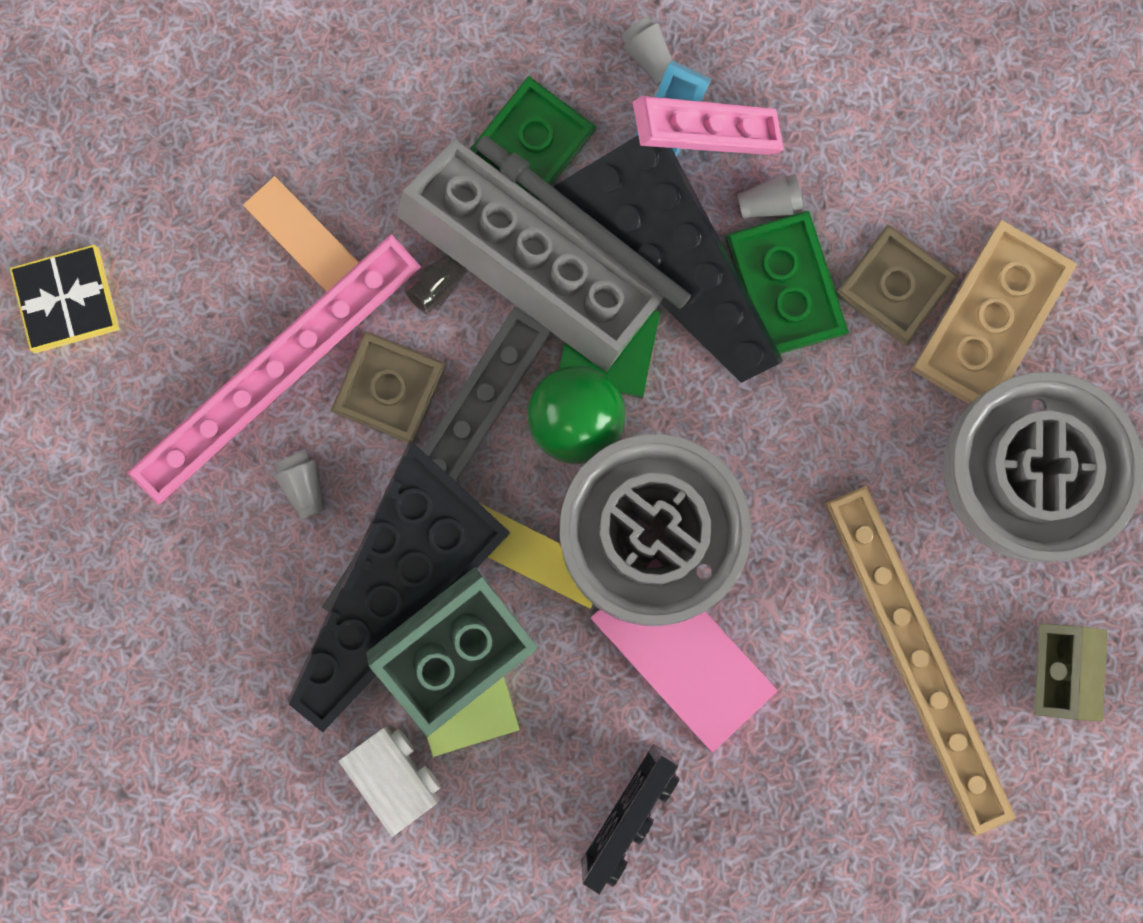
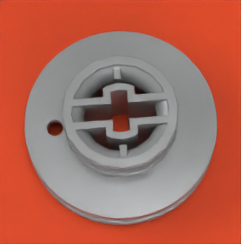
(1086, 460)
(688, 488)

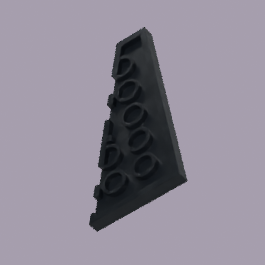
(655, 211)

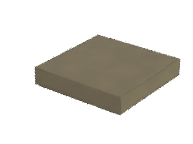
(896, 285)
(388, 387)

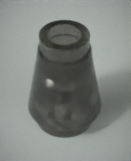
(434, 284)

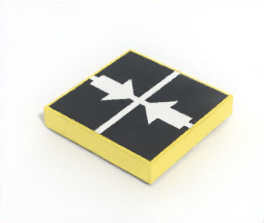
(64, 299)

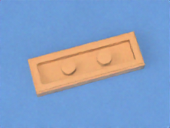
(300, 234)

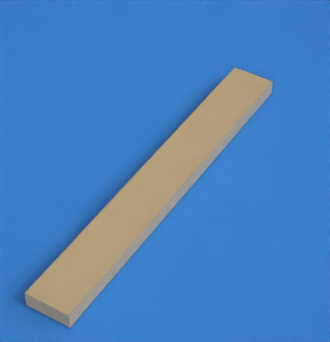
(920, 661)

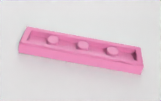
(707, 126)

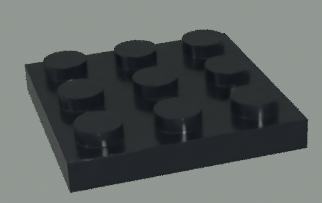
(629, 820)

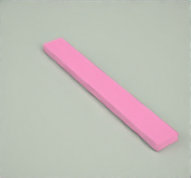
(274, 369)

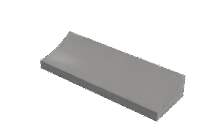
(528, 254)

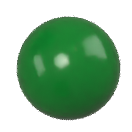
(576, 414)

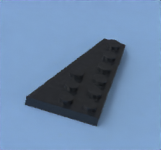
(413, 550)

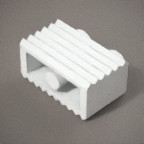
(391, 779)

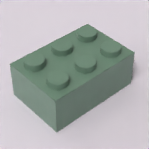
(450, 652)

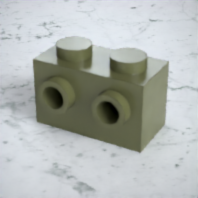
(1071, 672)

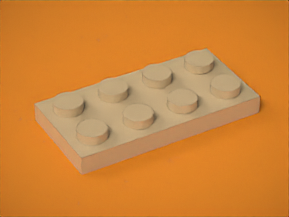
(994, 314)

